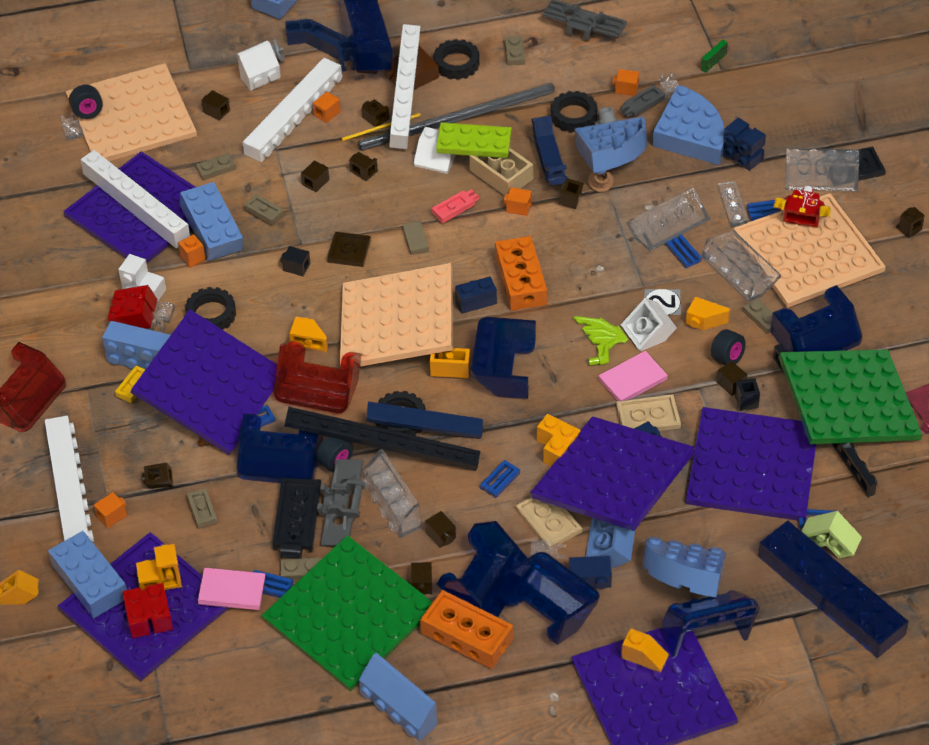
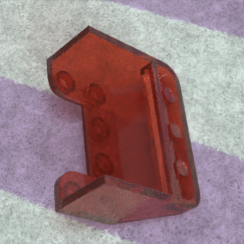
(315, 384)
(29, 388)

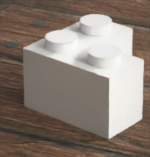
(135, 273)

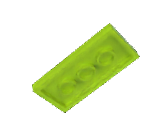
(474, 140)

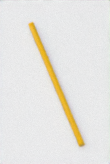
(374, 129)

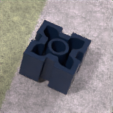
(744, 144)

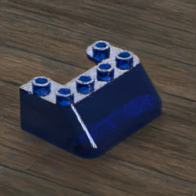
(823, 330)
(495, 353)
(275, 455)
(483, 576)
(551, 591)
(708, 612)

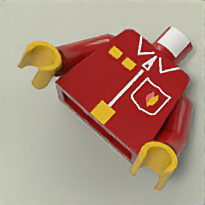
(803, 207)

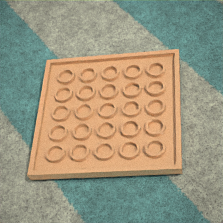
(137, 114)
(812, 256)
(398, 315)

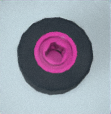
(85, 101)
(728, 347)
(333, 449)

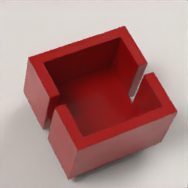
(133, 306)
(147, 605)

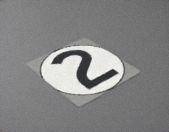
(667, 298)

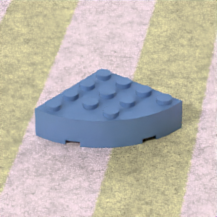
(690, 127)
(611, 143)
(685, 565)

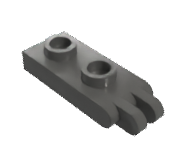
(642, 101)

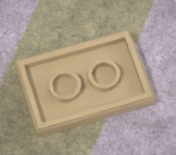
(658, 410)
(548, 521)

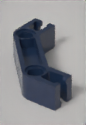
(321, 38)
(548, 151)

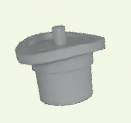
(278, 51)
(606, 115)

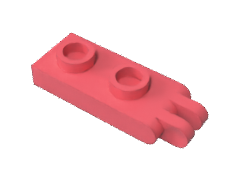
(455, 205)

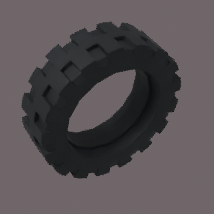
(457, 71)
(572, 99)
(214, 295)
(402, 399)

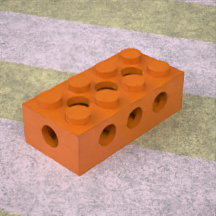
(526, 292)
(467, 629)

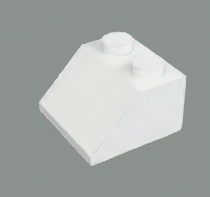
(258, 66)
(426, 153)
(648, 325)

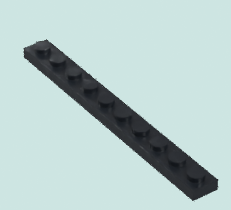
(382, 438)
(845, 450)

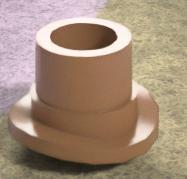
(600, 182)

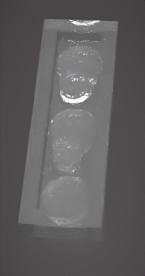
(733, 203)

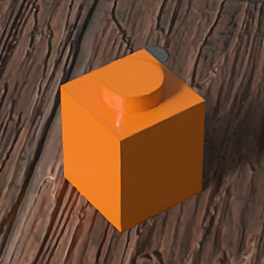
(626, 82)
(326, 107)
(518, 201)
(191, 251)
(110, 509)

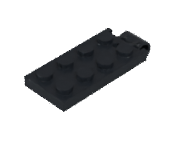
(296, 516)

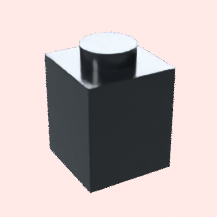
(295, 261)
(747, 394)

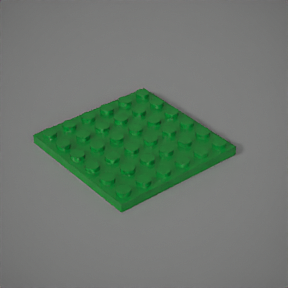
(849, 396)
(348, 611)

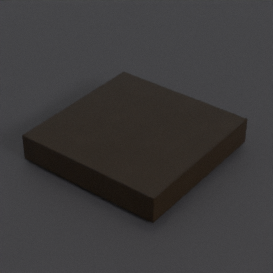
(349, 249)

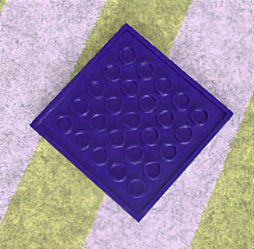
(115, 224)
(207, 381)
(751, 465)
(613, 473)
(112, 627)
(652, 706)

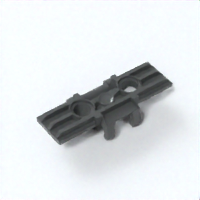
(584, 20)
(336, 500)

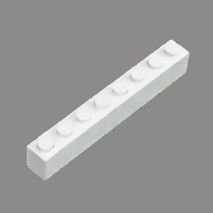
(404, 87)
(292, 110)
(134, 198)
(68, 477)

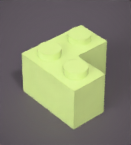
(834, 532)

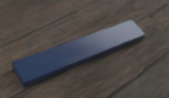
(424, 420)

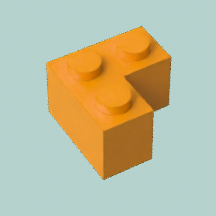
(451, 363)
(556, 437)
(161, 570)

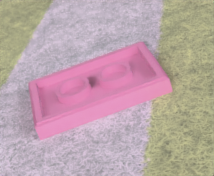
(633, 377)
(231, 588)

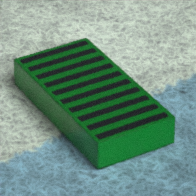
(714, 56)

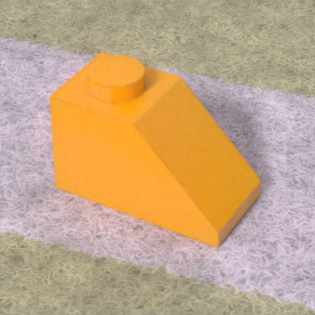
(706, 314)
(309, 334)
(18, 589)
(644, 650)

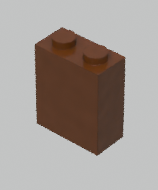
(426, 69)

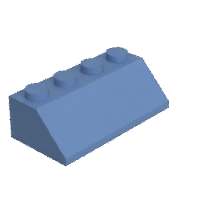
(610, 541)
(398, 698)

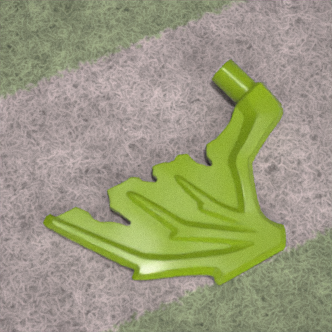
(601, 333)

